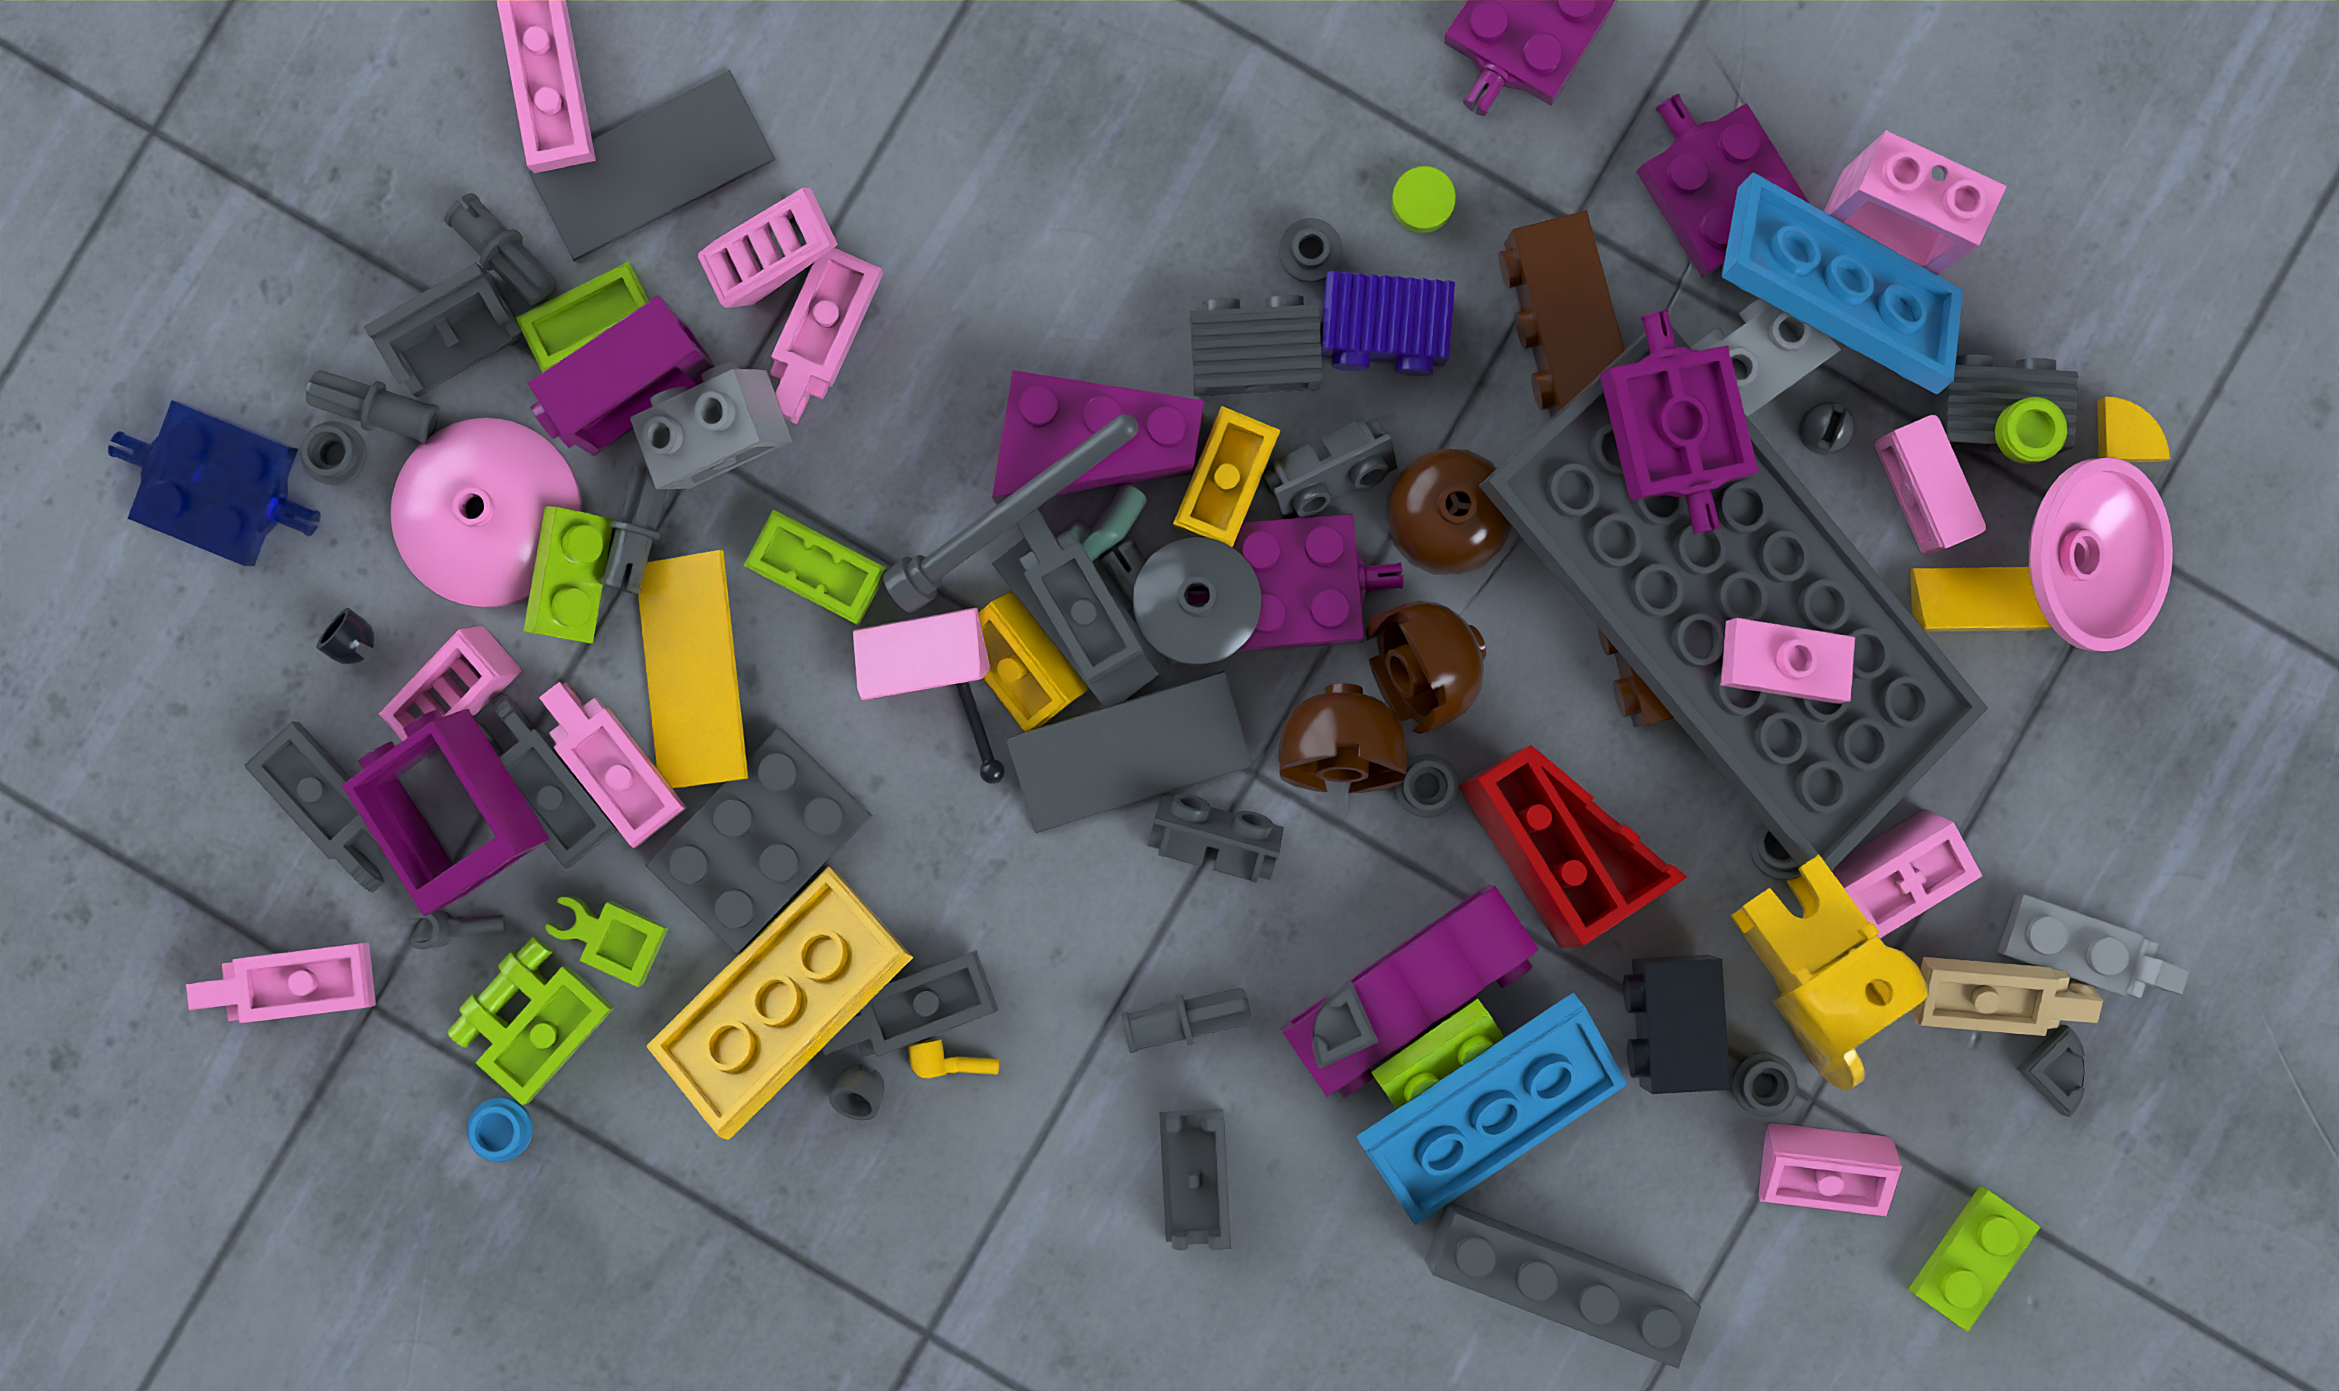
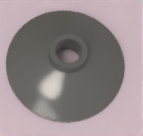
(1204, 632)

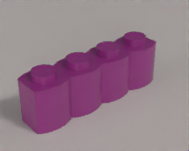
(1423, 982)

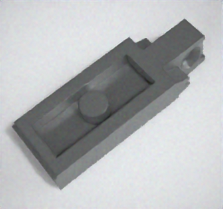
(1076, 600)
(919, 1007)

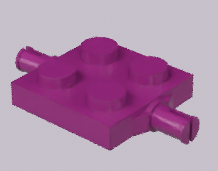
(1524, 44)
(1701, 173)
(1679, 422)
(1307, 581)

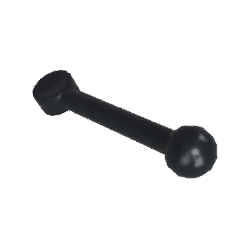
(991, 770)

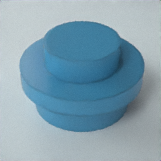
(499, 1129)

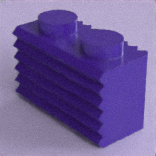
(1386, 322)

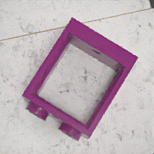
(615, 375)
(405, 834)

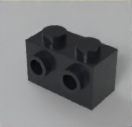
(1678, 1024)

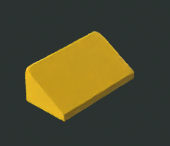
(1226, 477)
(1975, 599)
(1026, 665)

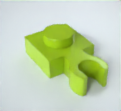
(616, 941)

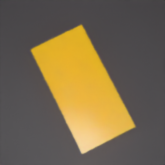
(778, 1003)

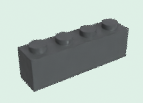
(1562, 1284)

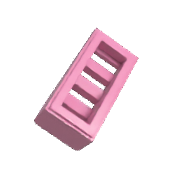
(733, 266)
(475, 659)

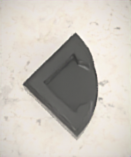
(1341, 1027)
(2058, 1070)

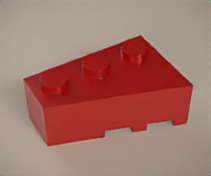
(1564, 848)

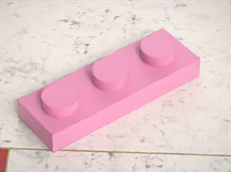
(546, 83)

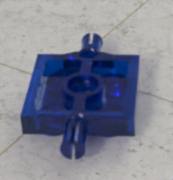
(213, 483)

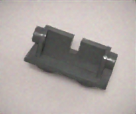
(1357, 459)
(1245, 840)

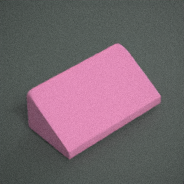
(1930, 485)
(920, 654)
(1828, 1169)

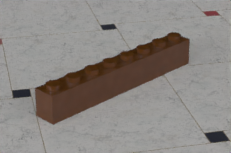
(1573, 339)

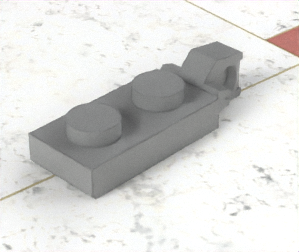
(2086, 949)

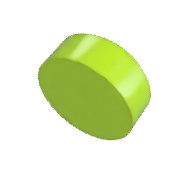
(1423, 199)
(2031, 430)

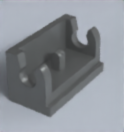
(445, 330)
(1195, 1178)

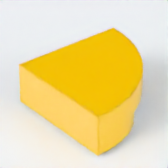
(2129, 432)

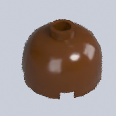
(1428, 531)
(1426, 662)
(1343, 740)

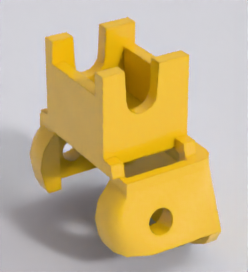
(1828, 988)

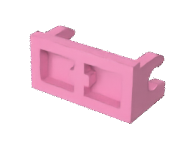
(1907, 870)

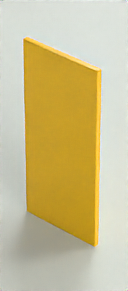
(692, 670)

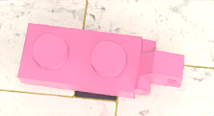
(821, 329)
(611, 765)
(290, 984)

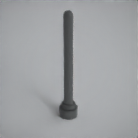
(915, 581)

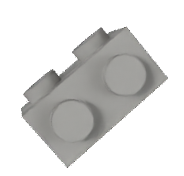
(1770, 352)
(710, 427)

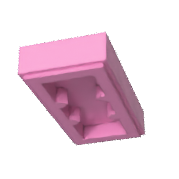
(1788, 661)

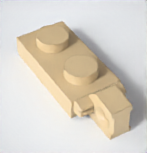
(2002, 997)

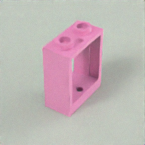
(1899, 203)

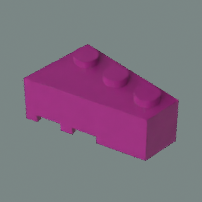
(1057, 414)

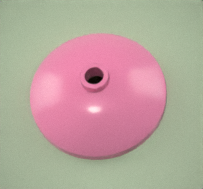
(2101, 554)
(494, 555)

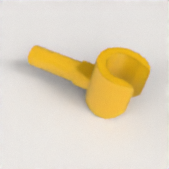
(929, 1061)

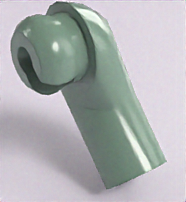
(1112, 524)

